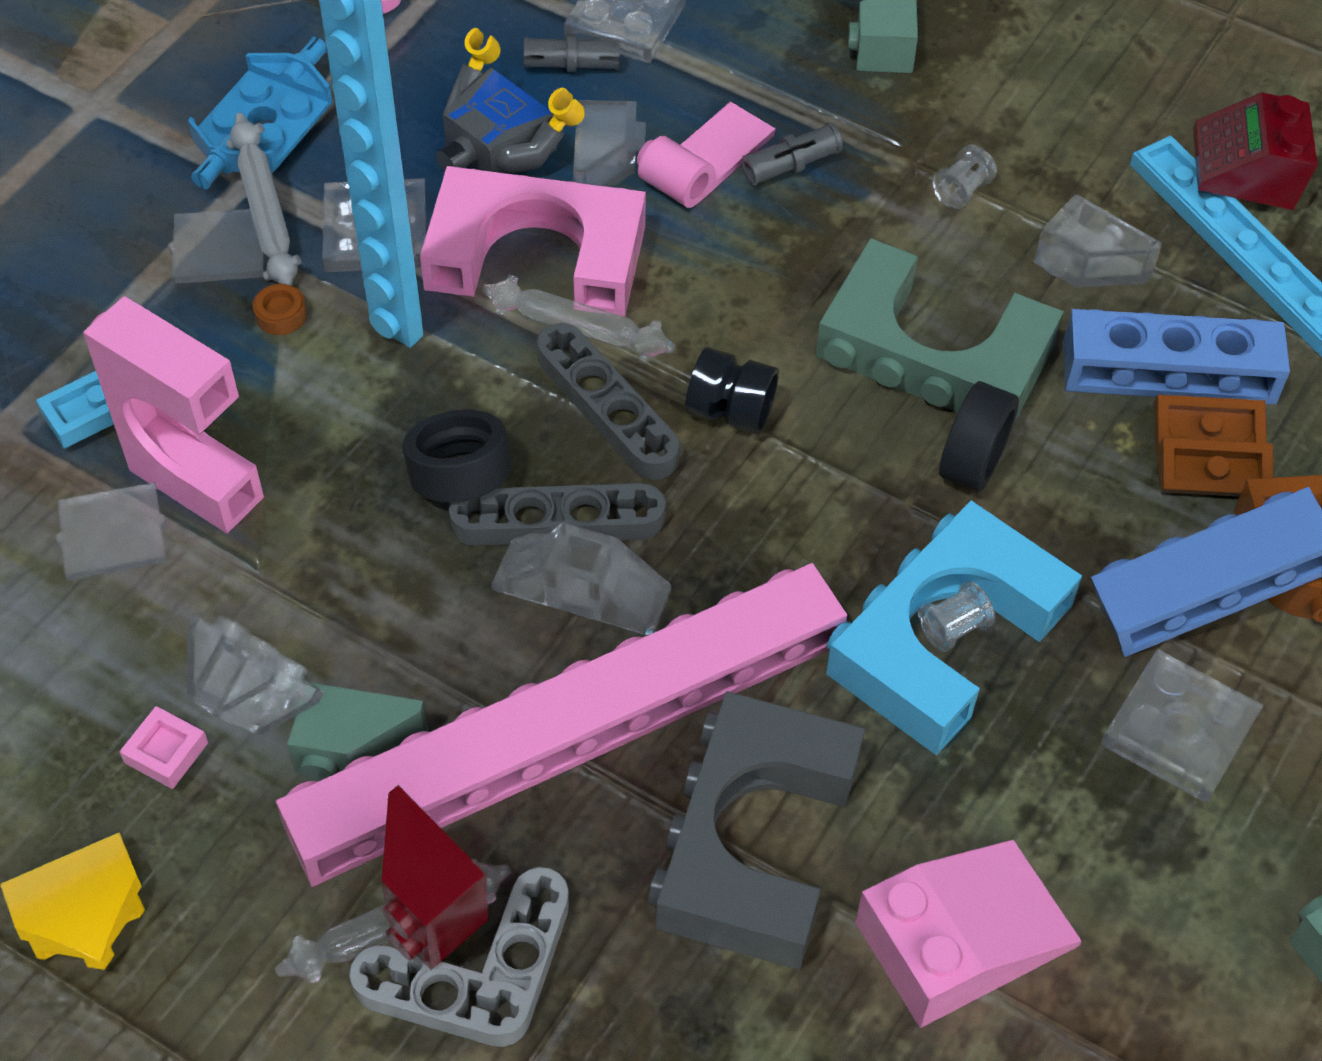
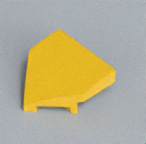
(77, 902)

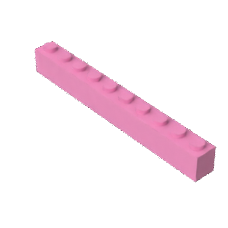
(563, 720)

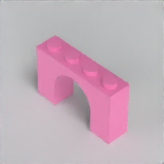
(484, 206)
(161, 400)

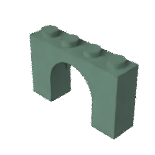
(865, 337)

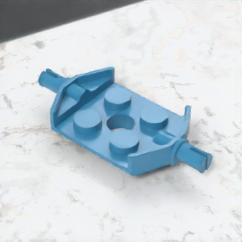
(274, 89)

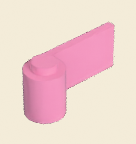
(705, 158)

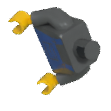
(495, 122)

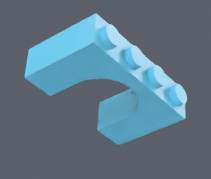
(888, 665)

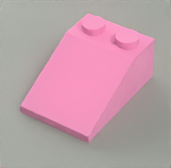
(962, 927)

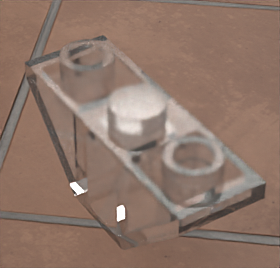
(584, 576)
(244, 676)

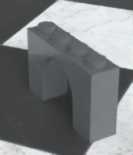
(705, 888)

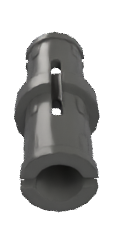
(571, 53)
(791, 154)

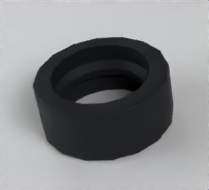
(978, 436)
(462, 476)

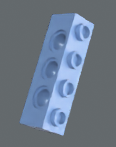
(1174, 355)

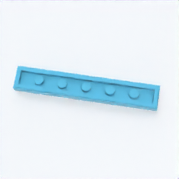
(1236, 238)

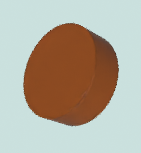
(279, 309)

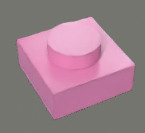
(164, 747)

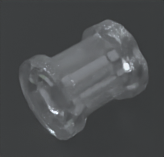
(964, 177)
(956, 616)

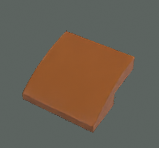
(1210, 444)

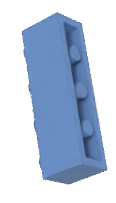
(1212, 571)

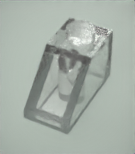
(607, 142)
(1095, 247)

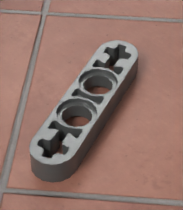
(613, 396)
(557, 505)

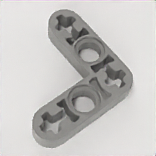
(495, 983)

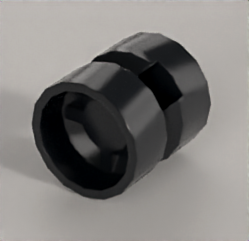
(732, 390)

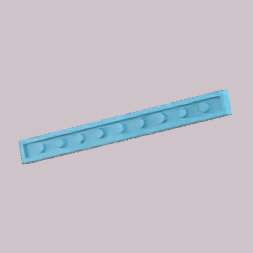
(373, 164)

